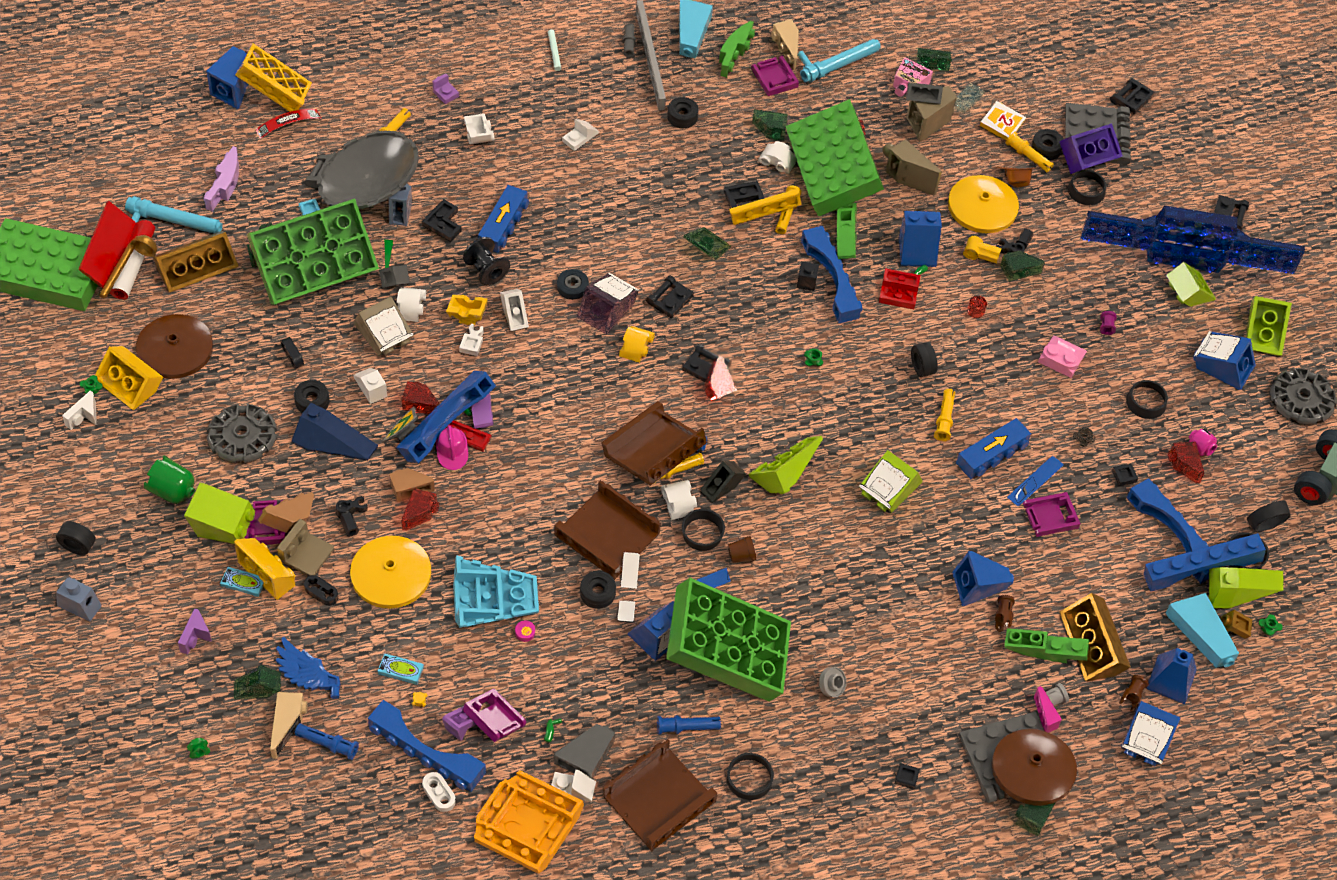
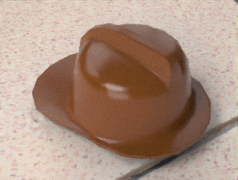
(1018, 177)

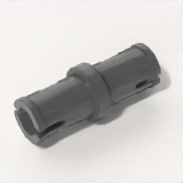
(629, 40)

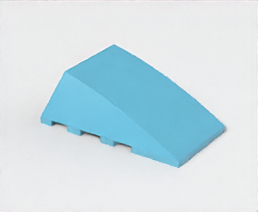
(491, 593)

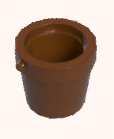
(742, 550)

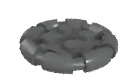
(1305, 405)
(245, 442)

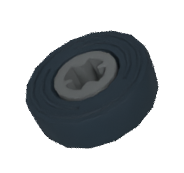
(572, 276)

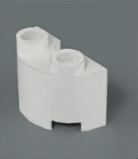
(478, 129)
(778, 155)
(409, 303)
(678, 499)

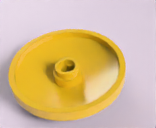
(983, 204)
(390, 572)

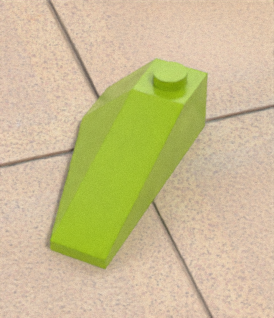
(788, 467)
(1240, 585)

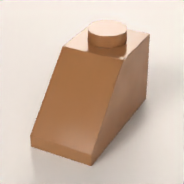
(406, 480)

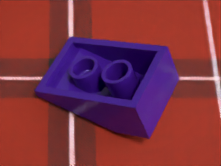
(1091, 148)

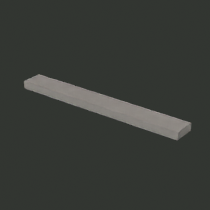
(650, 55)

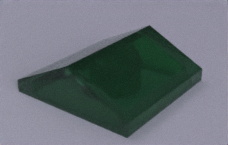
(707, 242)

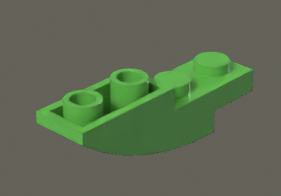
(735, 46)
(846, 231)
(1046, 647)

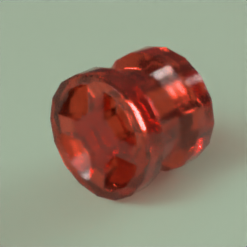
(974, 302)

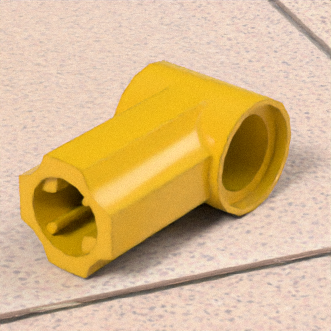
(977, 249)

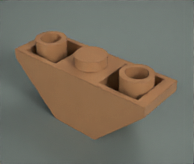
(287, 512)

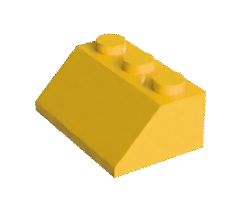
(127, 376)
(259, 561)

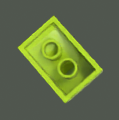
(1268, 325)

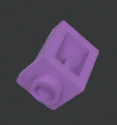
(444, 89)

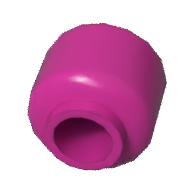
(1204, 440)

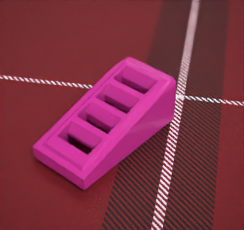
(1048, 715)

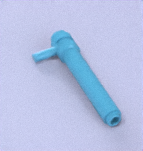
(819, 69)
(146, 209)

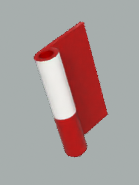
(108, 244)

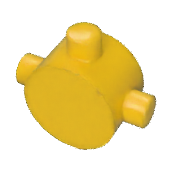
(419, 699)

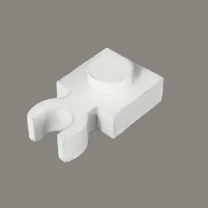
(472, 342)

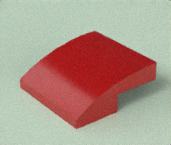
(899, 288)

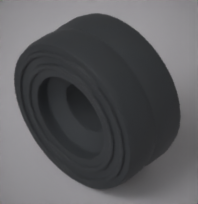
(682, 104)
(1047, 136)
(924, 359)
(311, 387)
(75, 538)
(601, 579)

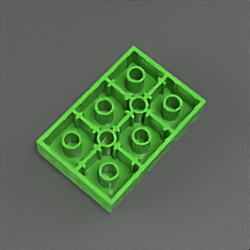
(834, 158)
(312, 251)
(44, 265)
(729, 640)

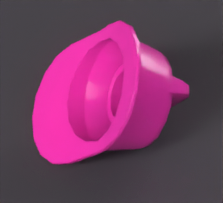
(452, 448)

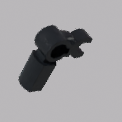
(1020, 245)
(344, 511)

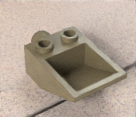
(911, 167)

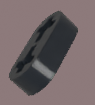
(292, 352)
(319, 593)

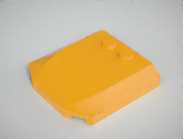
(527, 820)

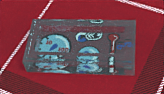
(968, 98)

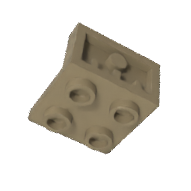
(304, 550)

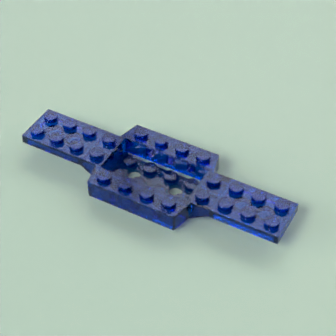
(1192, 228)

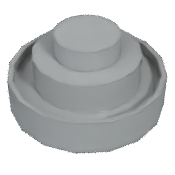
(832, 682)

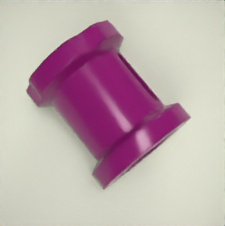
(1108, 322)

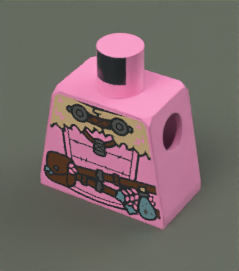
(910, 72)

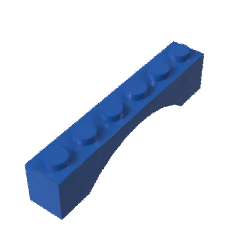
(818, 246)
(424, 436)
(1150, 501)
(1173, 569)
(461, 768)

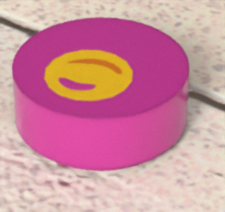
(525, 631)

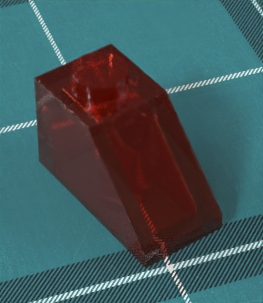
(719, 380)
(420, 396)
(1187, 460)
(419, 509)

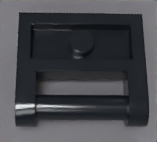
(1135, 99)
(743, 193)
(1226, 205)
(674, 300)
(698, 367)

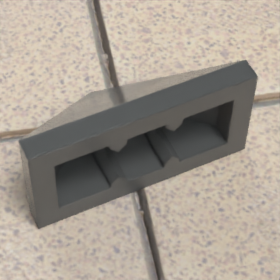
(924, 92)

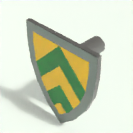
(403, 426)

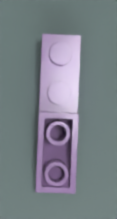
(226, 181)

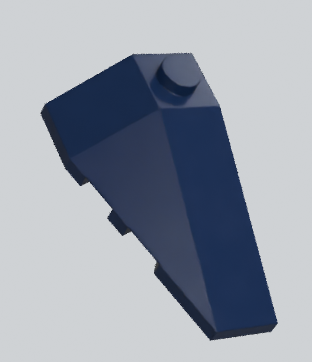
(327, 433)

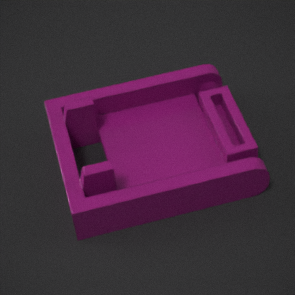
(771, 74)
(1047, 517)
(256, 528)
(496, 720)

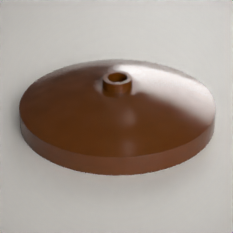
(175, 345)
(1034, 767)

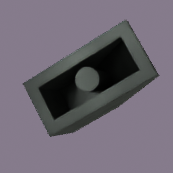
(723, 480)

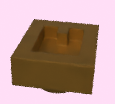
(1237, 623)

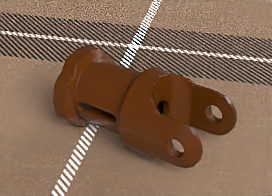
(1004, 613)
(1134, 691)

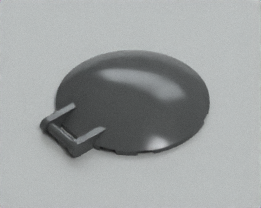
(365, 169)

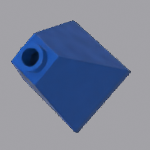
(980, 578)
(1173, 675)

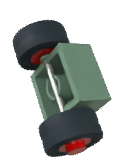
(1319, 486)

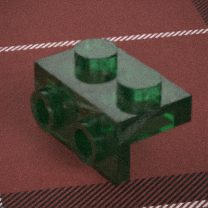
(934, 59)

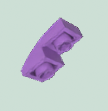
(482, 413)

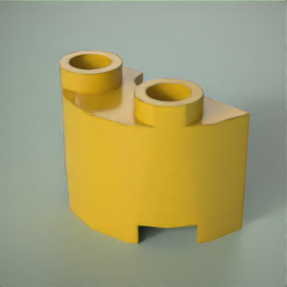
(466, 310)
(636, 343)

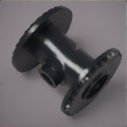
(489, 268)

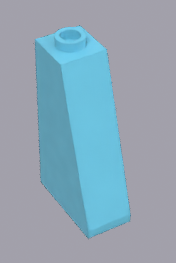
(693, 24)
(1204, 629)

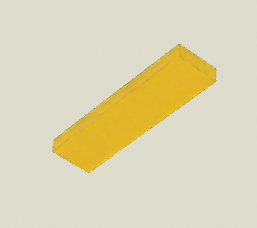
(765, 206)

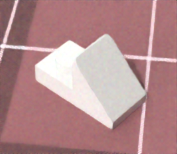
(579, 135)
(82, 409)
(578, 785)

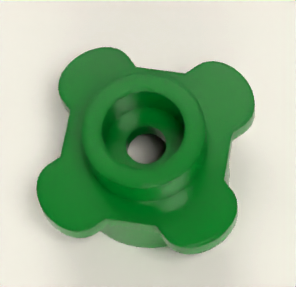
(813, 353)
(93, 388)
(1266, 628)
(198, 748)

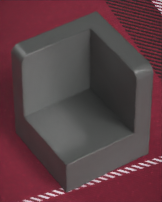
(394, 276)

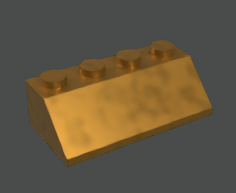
(195, 261)
(1092, 621)

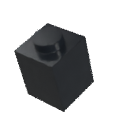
(807, 276)

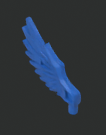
(306, 670)

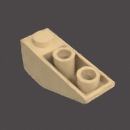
(786, 37)

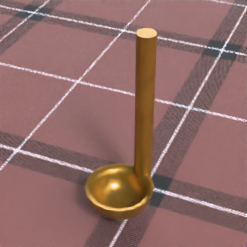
(142, 244)

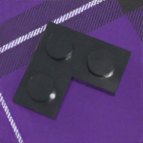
(440, 221)

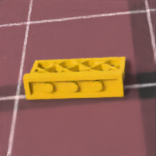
(269, 84)

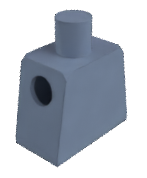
(404, 199)
(74, 598)

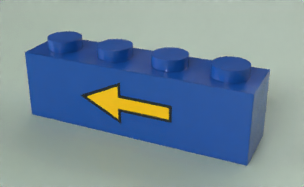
(504, 216)
(993, 448)

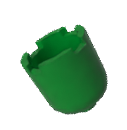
(170, 481)

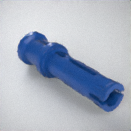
(678, 724)
(334, 743)

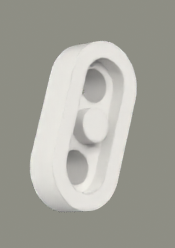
(439, 793)

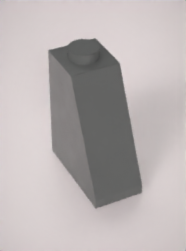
(586, 751)

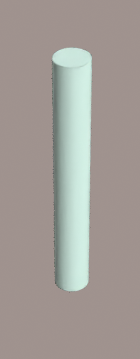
(554, 50)

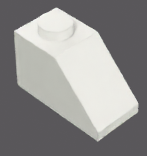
(514, 309)
(371, 384)

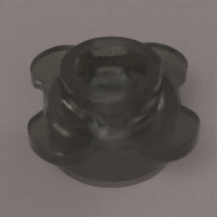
(1086, 432)

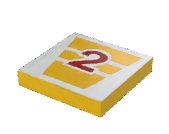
(1002, 120)

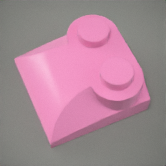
(1062, 356)

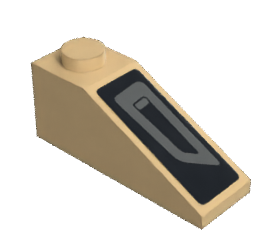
(287, 716)

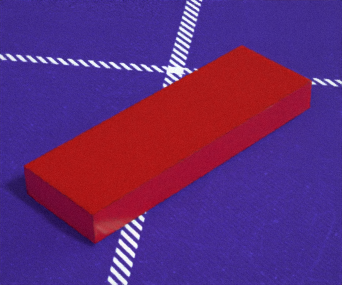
(475, 438)

